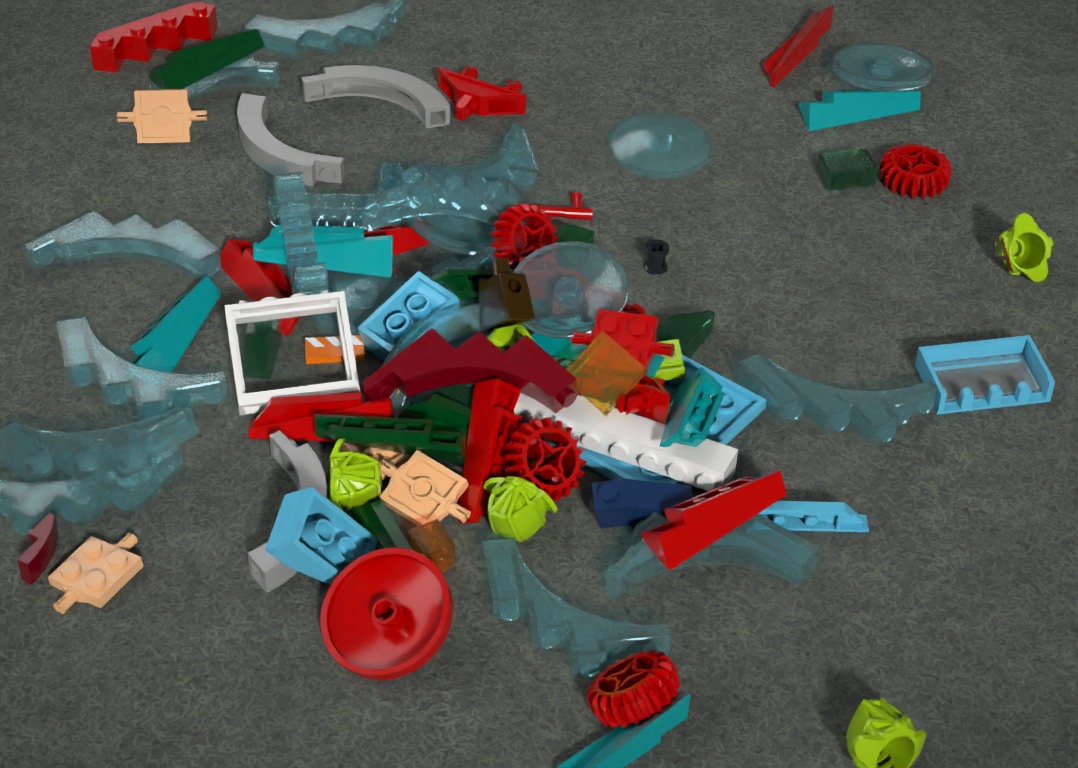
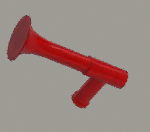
(574, 212)

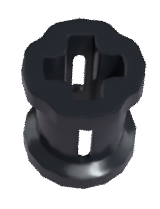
(656, 256)

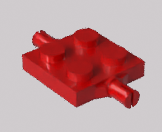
(631, 331)

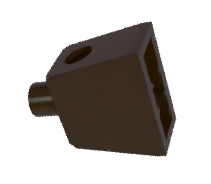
(504, 298)

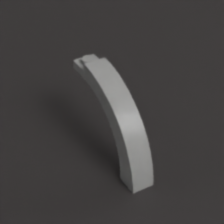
(380, 83)
(277, 156)
(306, 472)

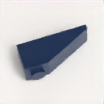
(630, 501)

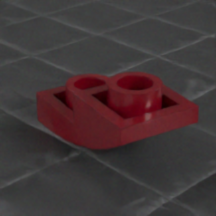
(43, 545)

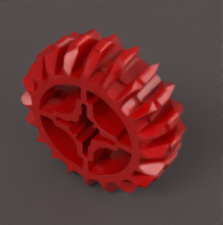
(915, 170)
(517, 240)
(528, 440)
(633, 688)

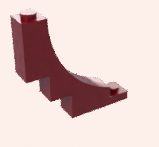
(436, 363)

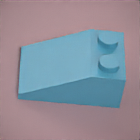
(401, 311)
(317, 536)

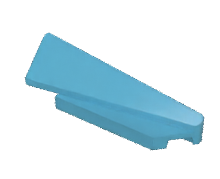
(816, 516)

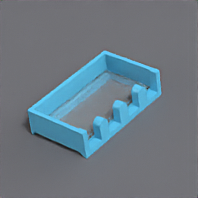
(985, 374)

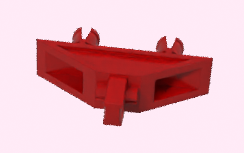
(478, 96)
(647, 399)

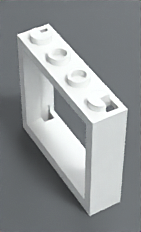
(295, 306)

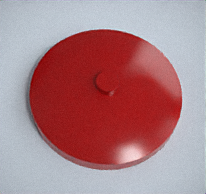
(387, 613)

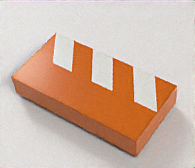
(329, 349)

